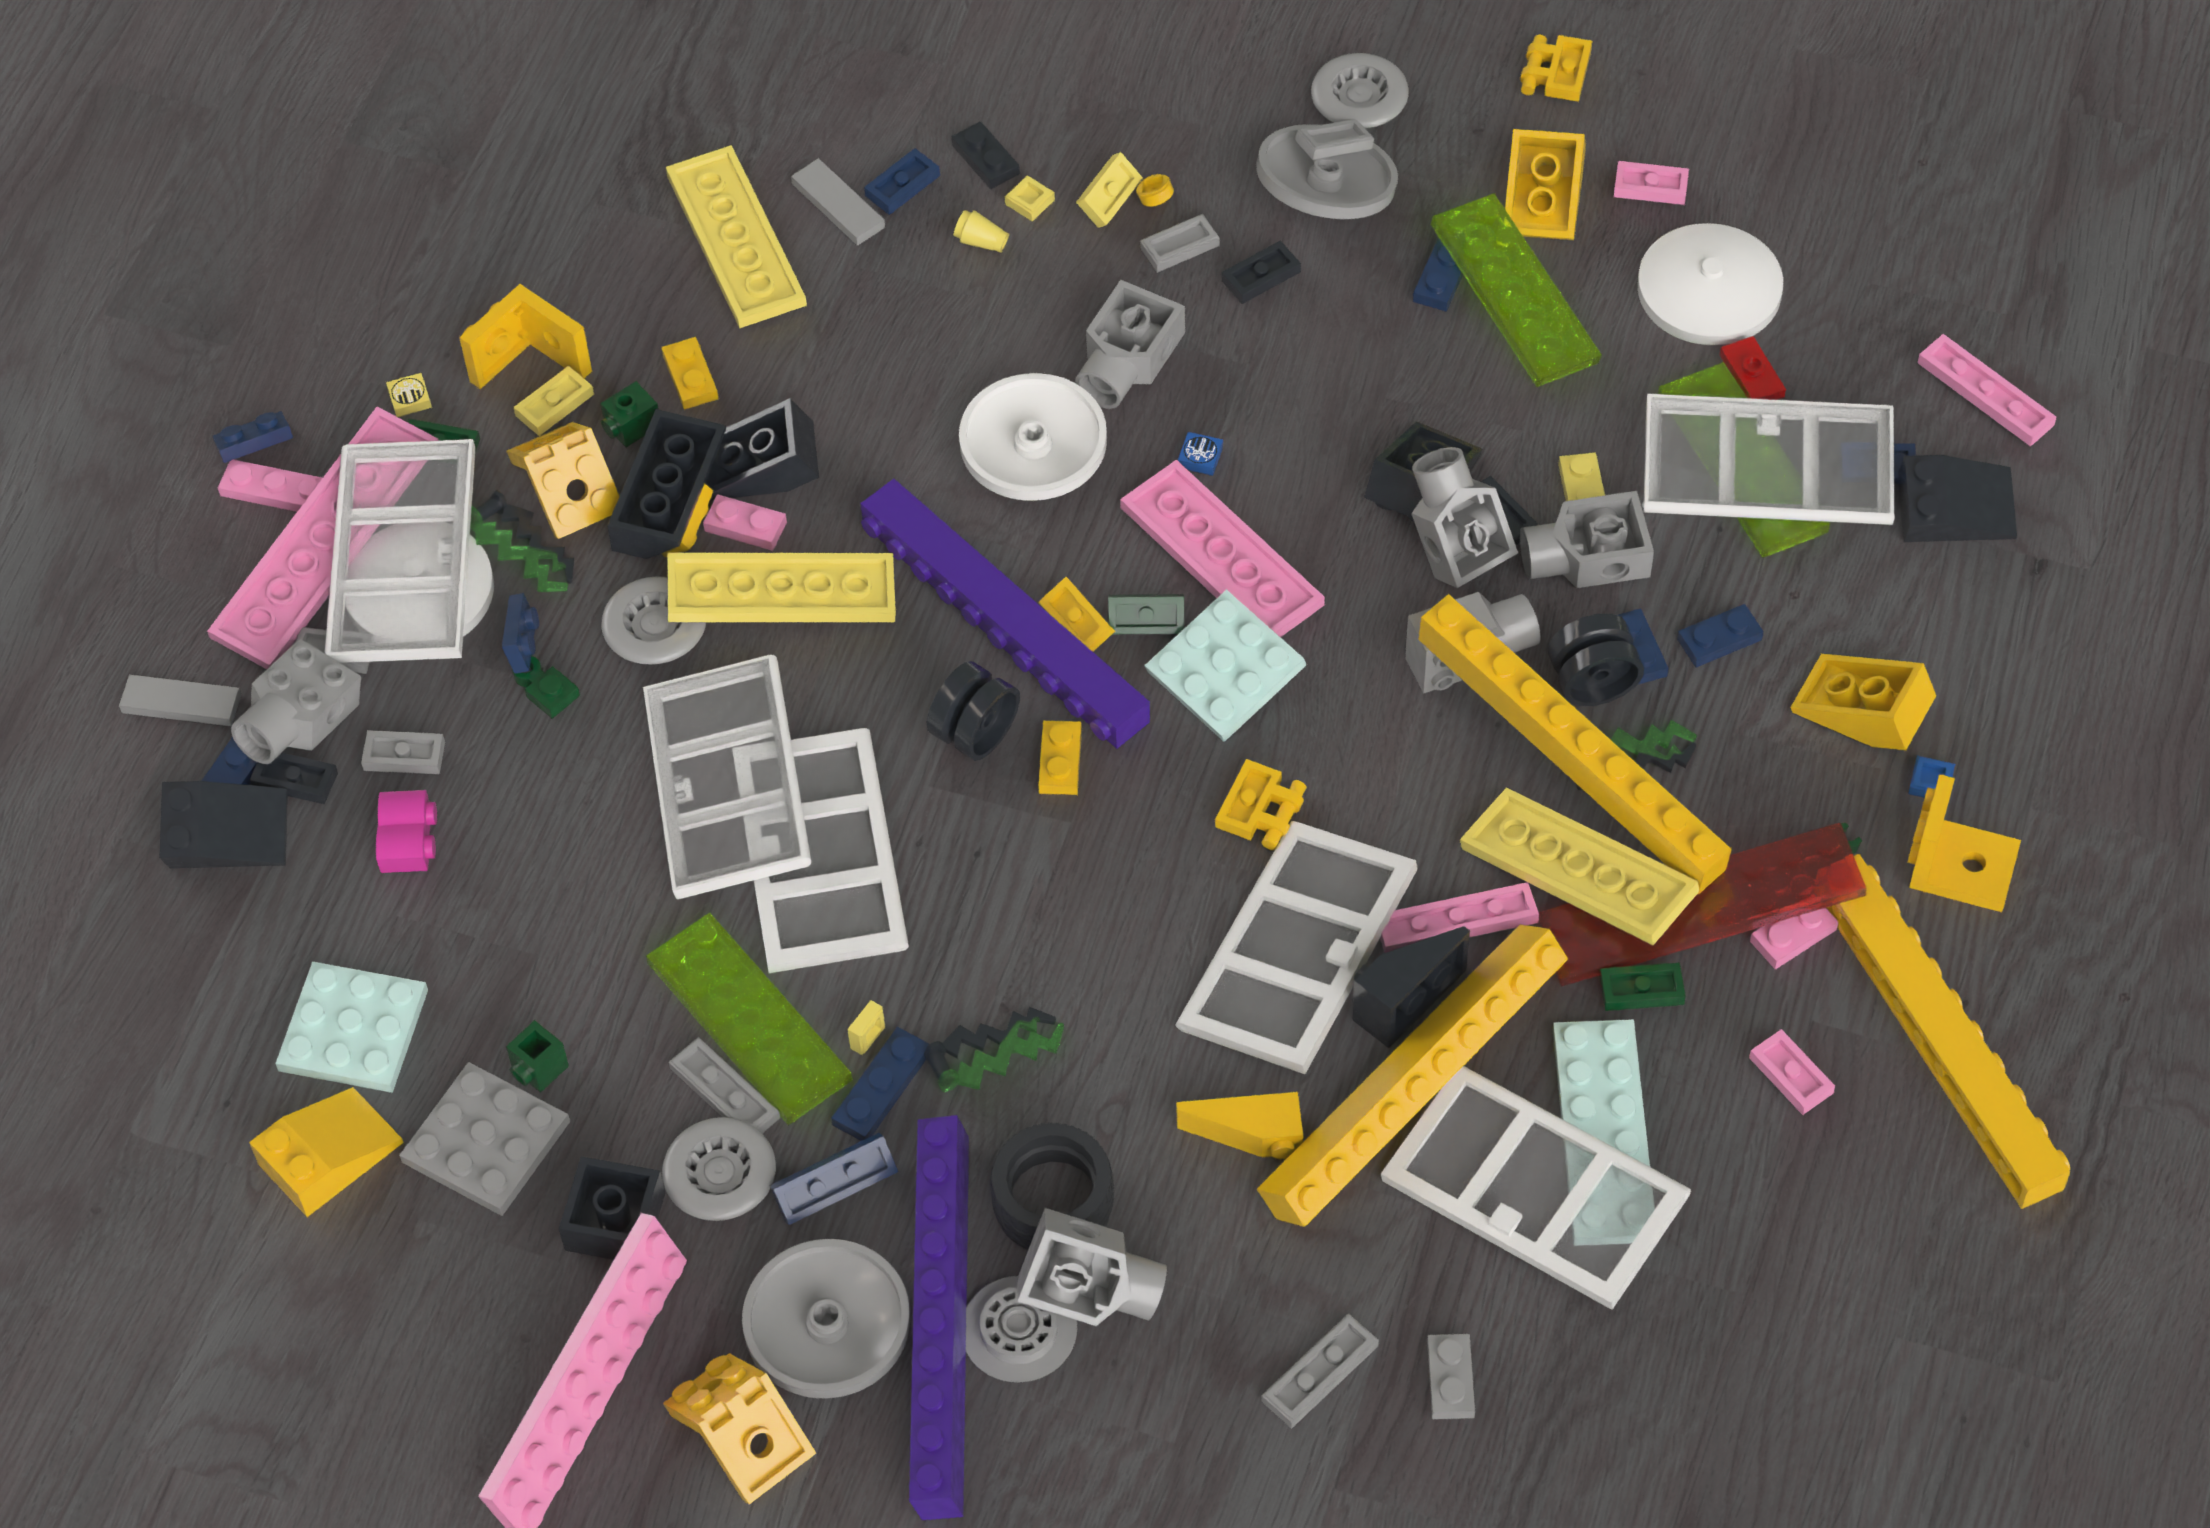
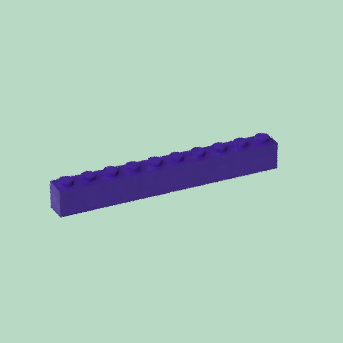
(1005, 614)
(939, 1319)

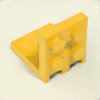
(514, 325)
(556, 461)
(1943, 846)
(730, 1408)

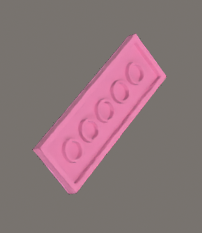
(1220, 548)

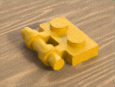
(1567, 69)
(1249, 799)

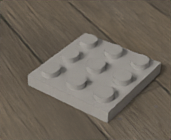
(485, 1138)

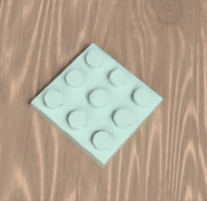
(1225, 665)
(352, 1027)

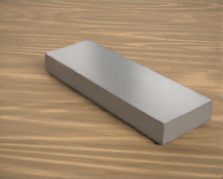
(838, 201)
(180, 700)
(722, 1086)
(1319, 1370)

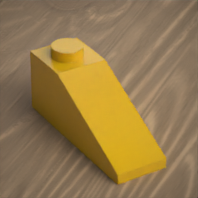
(1255, 1124)

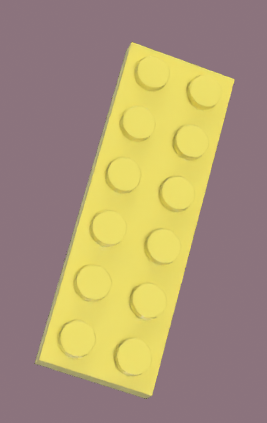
(736, 236)
(781, 587)
(1580, 866)

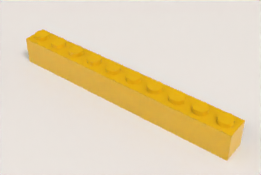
(1573, 743)
(1951, 1043)
(1411, 1075)

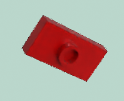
(1752, 370)

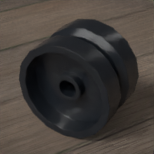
(1595, 659)
(973, 710)

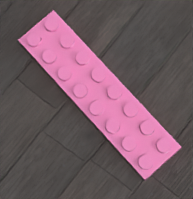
(297, 568)
(584, 1376)

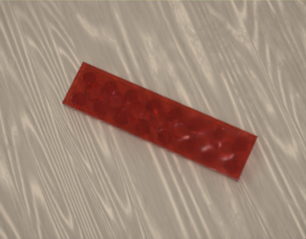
(1752, 892)

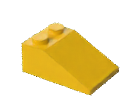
(1545, 182)
(1867, 698)
(324, 1148)

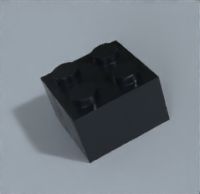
(606, 1205)

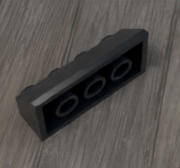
(664, 484)

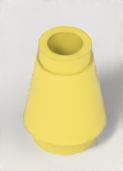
(980, 232)

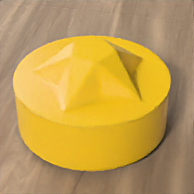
(1155, 190)

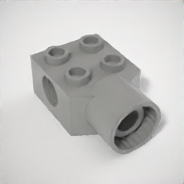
(1129, 342)
(1459, 519)
(1591, 542)
(1509, 620)
(296, 703)
(1086, 1272)

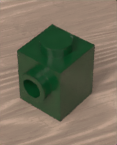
(628, 414)
(536, 1057)

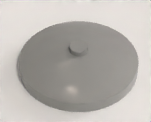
(1326, 187)
(826, 1318)

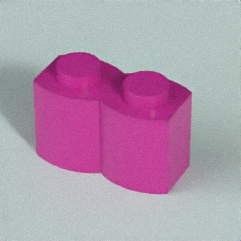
(404, 831)

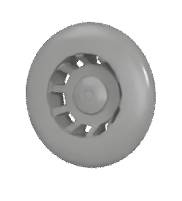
(1357, 92)
(649, 635)
(720, 1174)
(1017, 1328)

